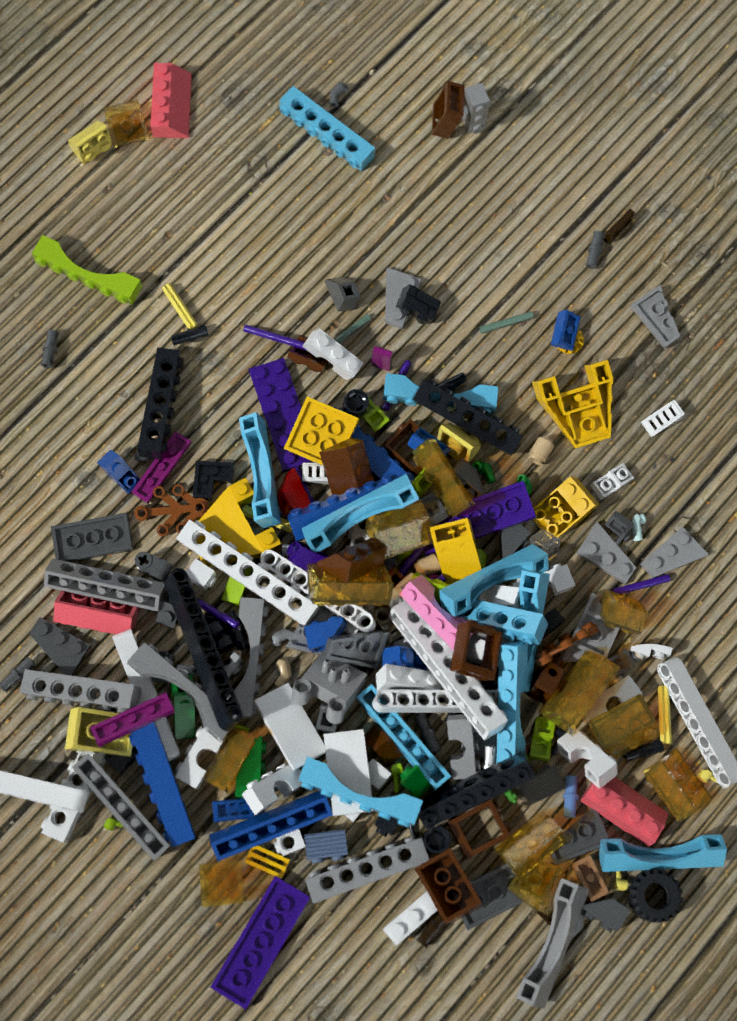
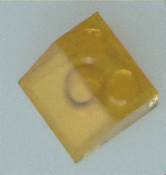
(126, 123)
(623, 612)
(538, 886)

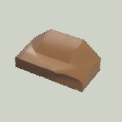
(590, 876)

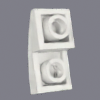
(612, 481)
(643, 651)

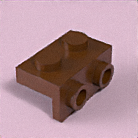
(304, 357)

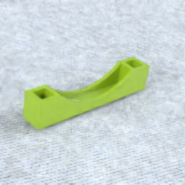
(119, 285)

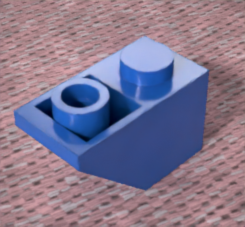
(119, 471)
(318, 632)
(403, 657)

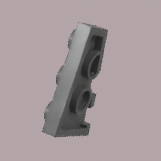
(60, 646)
(357, 649)
(581, 838)

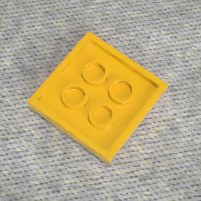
(318, 429)

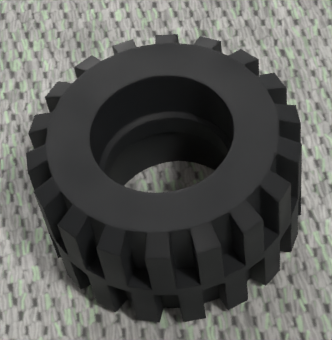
(672, 896)

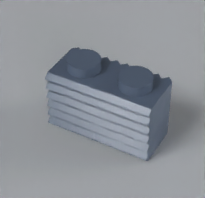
(326, 845)

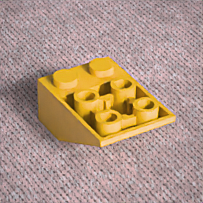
(564, 507)
(456, 549)

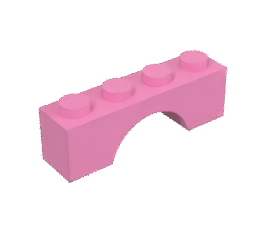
(421, 598)

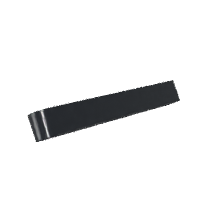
(203, 650)

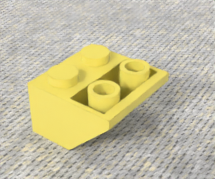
(91, 142)

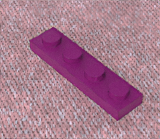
(160, 469)
(132, 719)

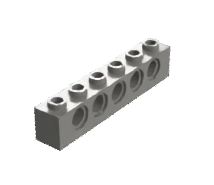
(104, 584)
(34, 680)
(120, 806)
(319, 893)

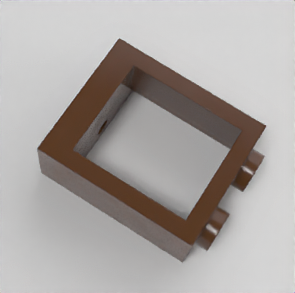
(448, 109)
(392, 441)
(491, 651)
(460, 838)

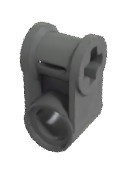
(156, 567)

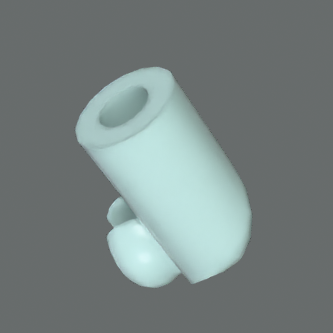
(636, 528)

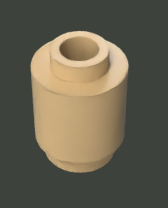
(541, 450)
(428, 565)

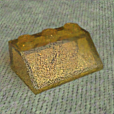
(401, 528)
(624, 727)
(230, 760)
(677, 785)
(531, 844)

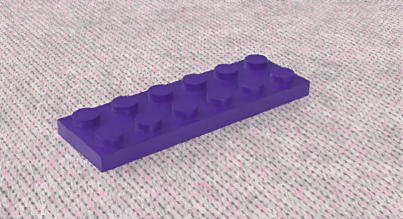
(279, 407)
(495, 512)
(260, 942)

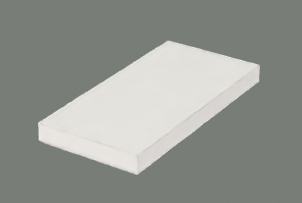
(290, 726)
(349, 764)

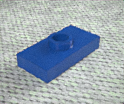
(231, 810)

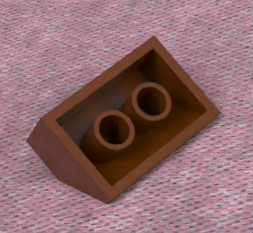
(346, 465)
(355, 560)
(448, 887)

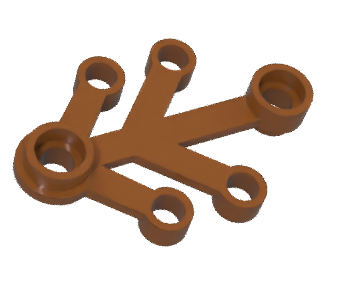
(175, 509)
(566, 641)

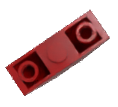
(292, 493)

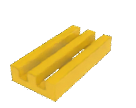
(283, 868)

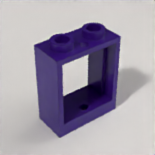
(301, 555)

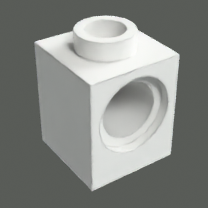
(201, 575)
(299, 843)

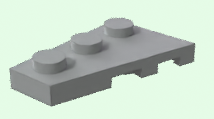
(673, 553)
(606, 555)

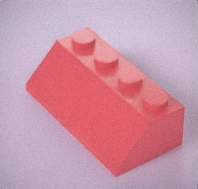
(170, 101)
(94, 613)
(627, 810)

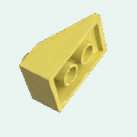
(460, 443)
(82, 739)

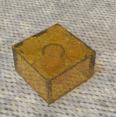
(222, 883)

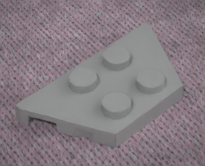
(598, 643)

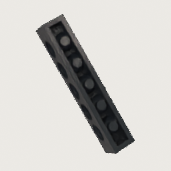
(507, 444)
(150, 447)
(476, 789)

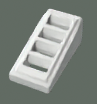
(674, 407)
(305, 471)

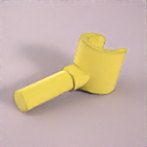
(705, 775)
(620, 884)

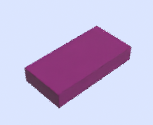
(381, 358)

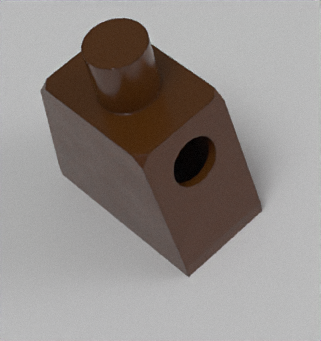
(547, 681)

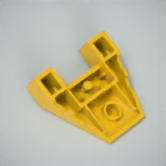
(582, 411)
(230, 523)

